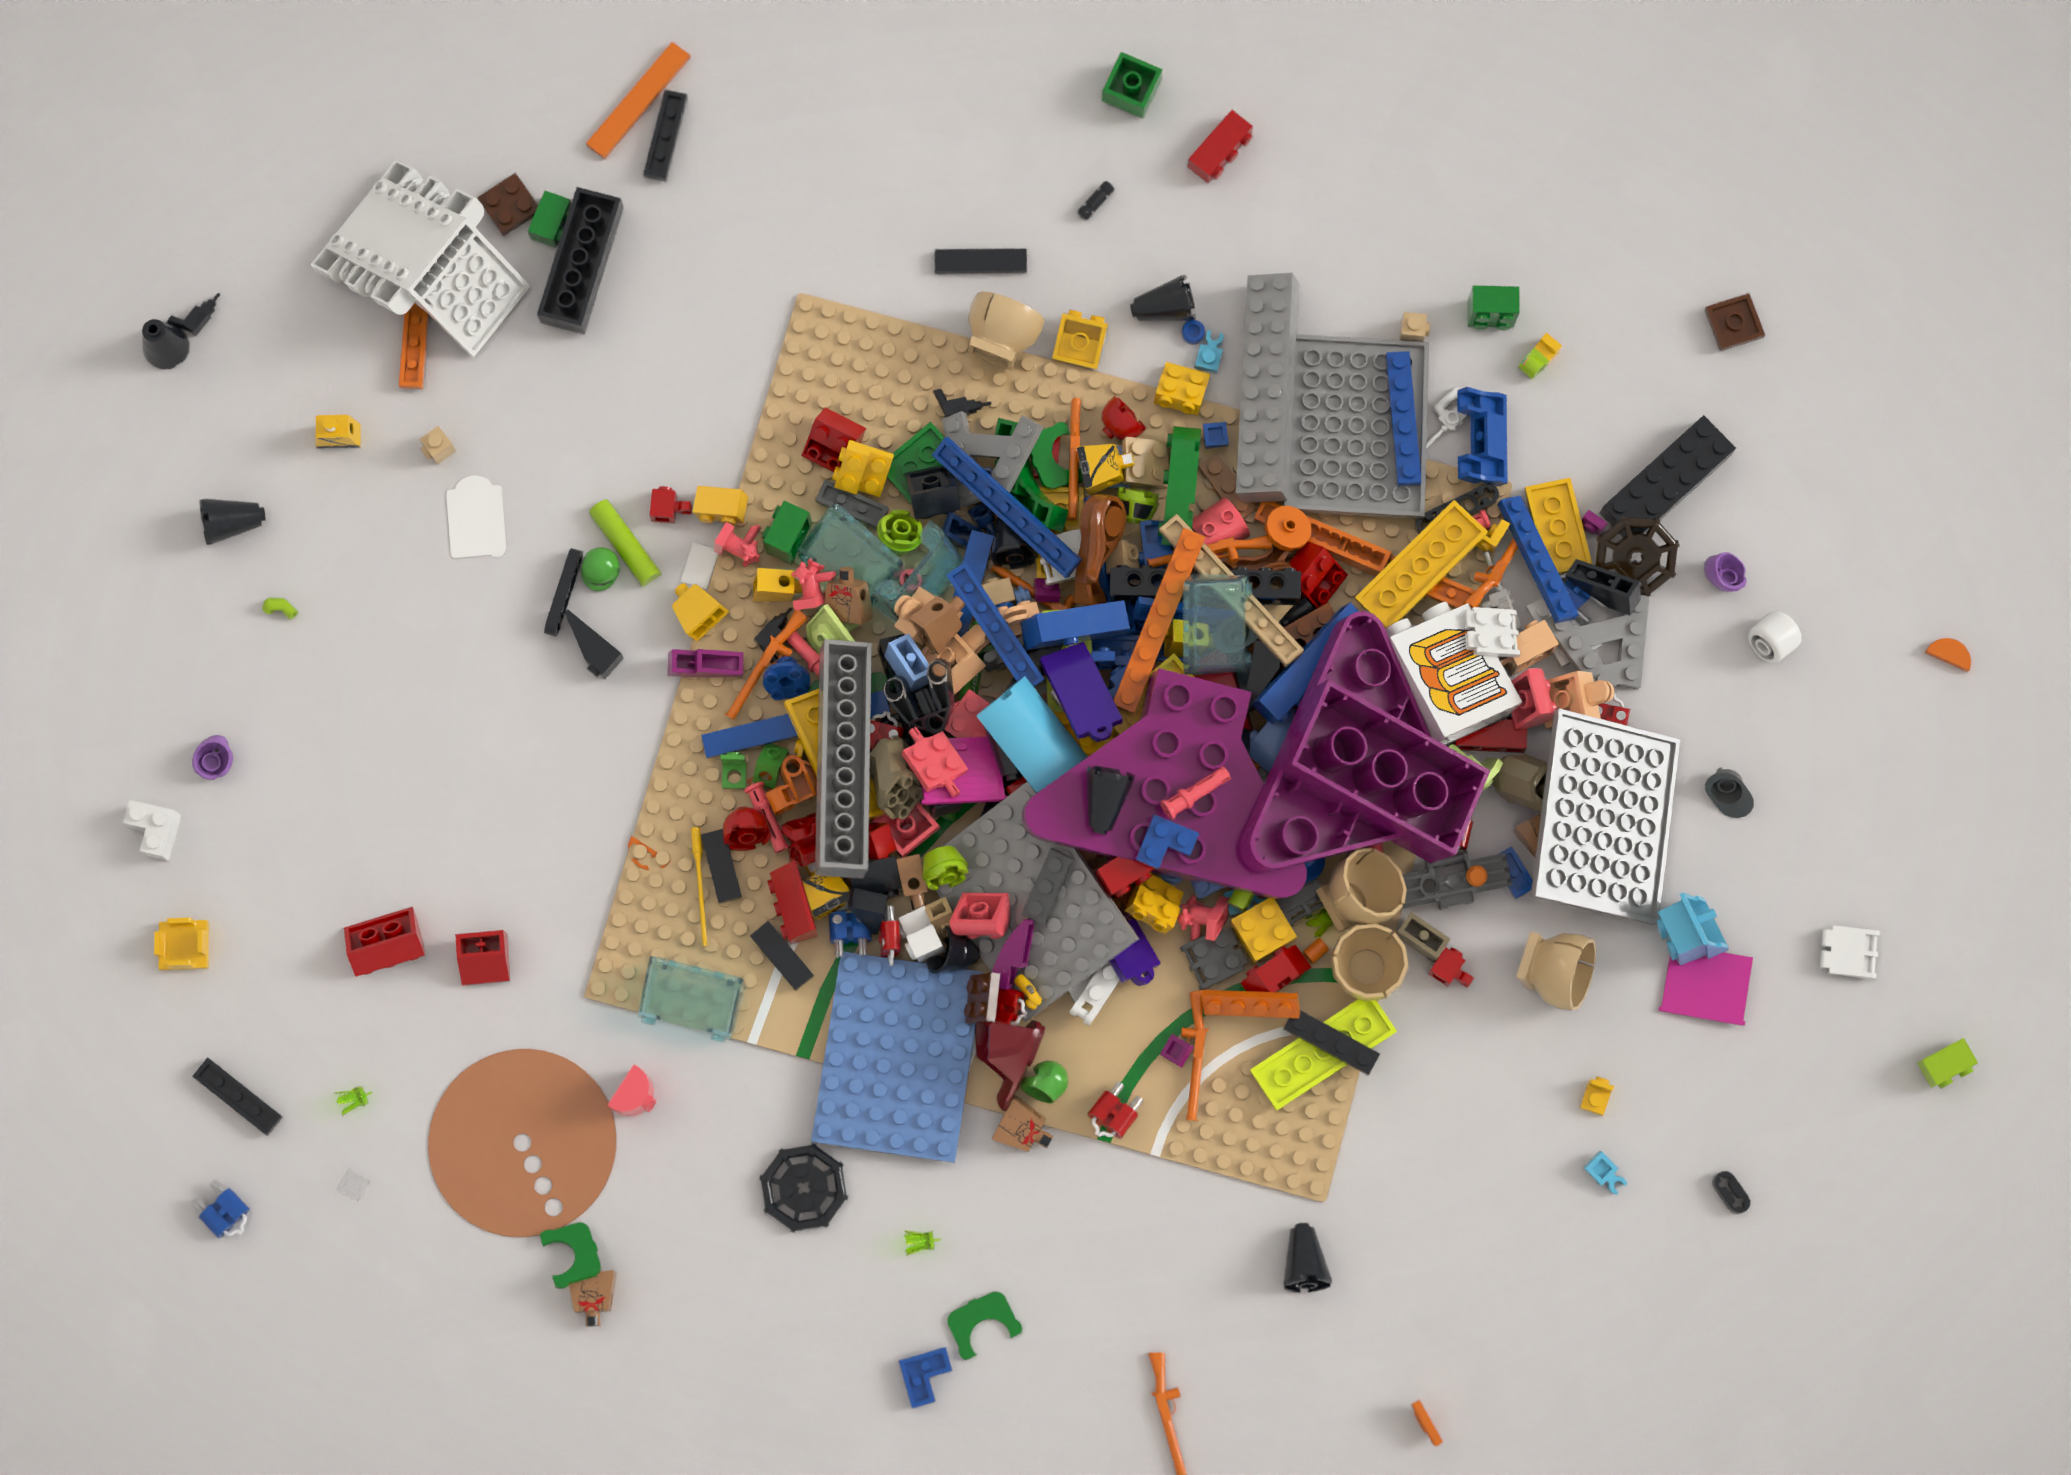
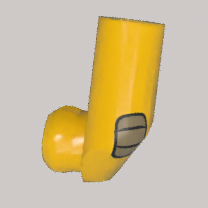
(1029, 990)

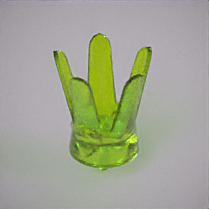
(1320, 918)
(356, 1094)
(922, 1241)

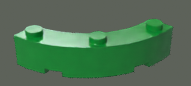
(1181, 475)
(1029, 493)

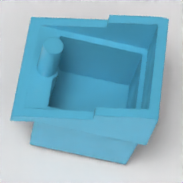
(1690, 930)

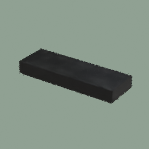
(721, 867)
(782, 955)

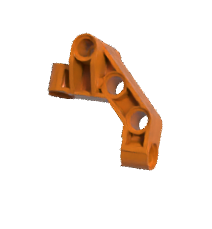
(798, 786)

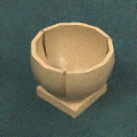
(1001, 328)
(1363, 889)
(1369, 962)
(1554, 968)

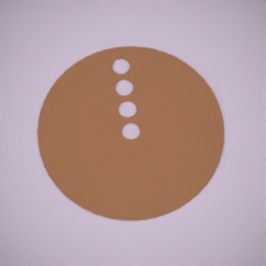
(512, 1096)

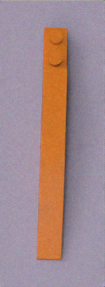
(1366, 556)

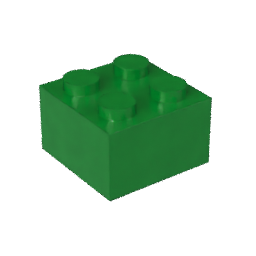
(1132, 85)
(1493, 307)
(786, 532)

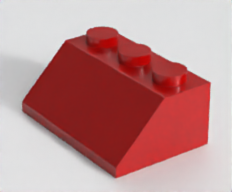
(792, 903)
(383, 942)

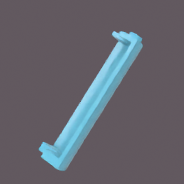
(1031, 735)

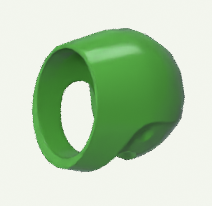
(599, 568)
(1049, 1079)

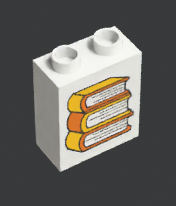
(1449, 683)

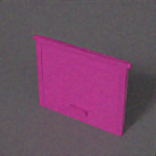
(980, 782)
(1709, 988)

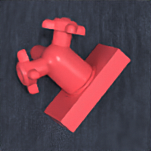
(737, 546)
(809, 579)
(1198, 914)

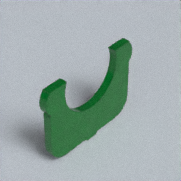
(1049, 472)
(586, 1260)
(990, 1306)

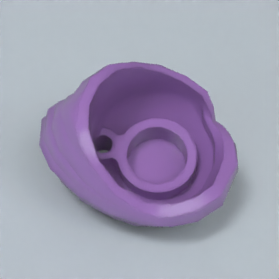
(1725, 572)
(209, 763)

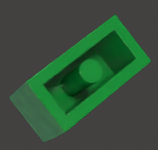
(549, 219)

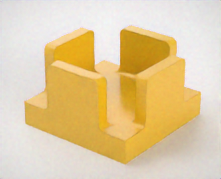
(182, 944)

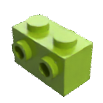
(1947, 1063)

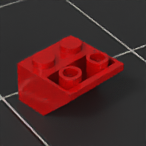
(828, 436)
(1319, 573)
(1120, 874)
(483, 957)

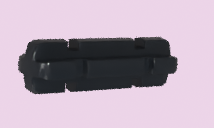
(1095, 200)

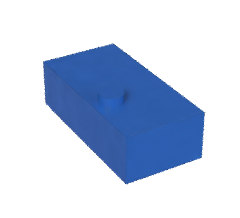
(1074, 625)

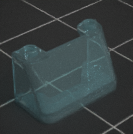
(844, 542)
(929, 574)
(1215, 624)
(691, 997)

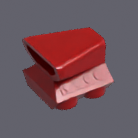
(803, 838)

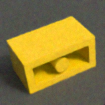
(720, 505)

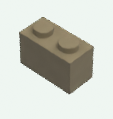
(1422, 937)

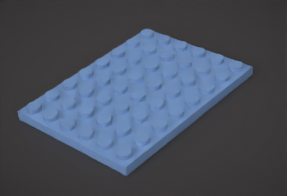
(895, 1059)

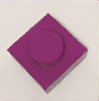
(1592, 523)
(1045, 592)
(1176, 1050)

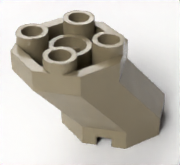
(1522, 780)
(894, 781)

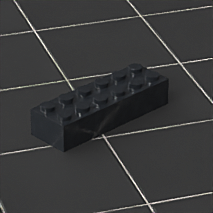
(580, 260)
(1670, 476)

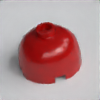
(1120, 420)
(745, 829)

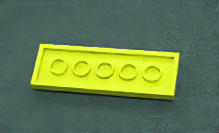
(1303, 1066)

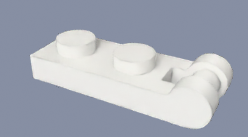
(1096, 993)

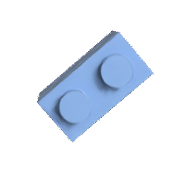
(908, 661)

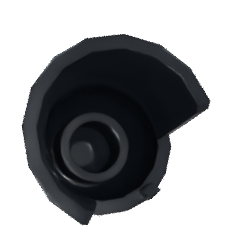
(959, 954)

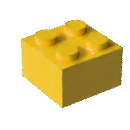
(1263, 930)

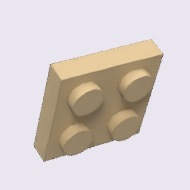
(1150, 462)

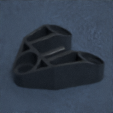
(908, 708)

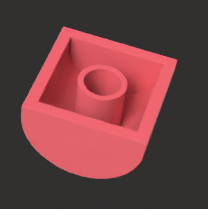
(1220, 523)
(1535, 697)
(912, 830)
(981, 915)
(633, 1094)

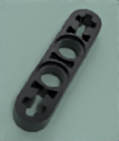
(1485, 503)
(563, 592)

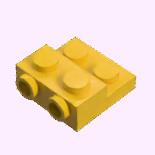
(1080, 339)
(1181, 388)
(862, 469)
(1155, 904)

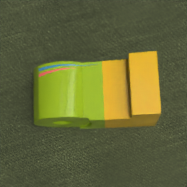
(1540, 356)

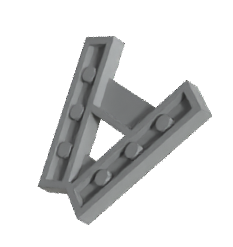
(1011, 450)
(1630, 630)

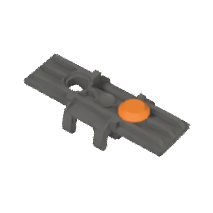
(1457, 888)

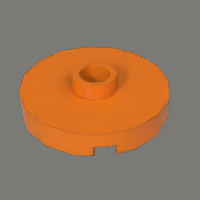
(1281, 535)

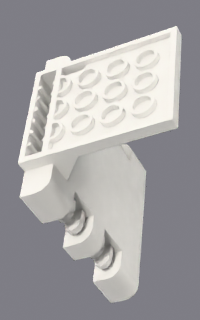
(423, 248)

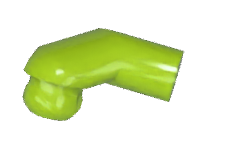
(279, 604)

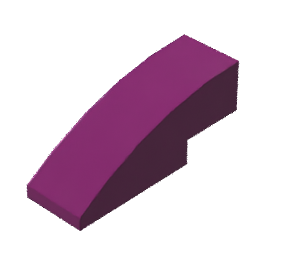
(705, 663)
(1014, 954)

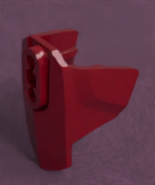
(1008, 1053)

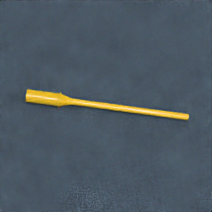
(697, 852)

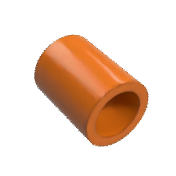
(1316, 950)

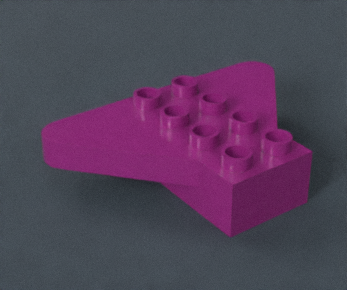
(1181, 737)
(1360, 765)

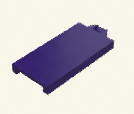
(1081, 692)
(1136, 959)

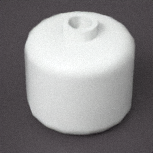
(1775, 637)

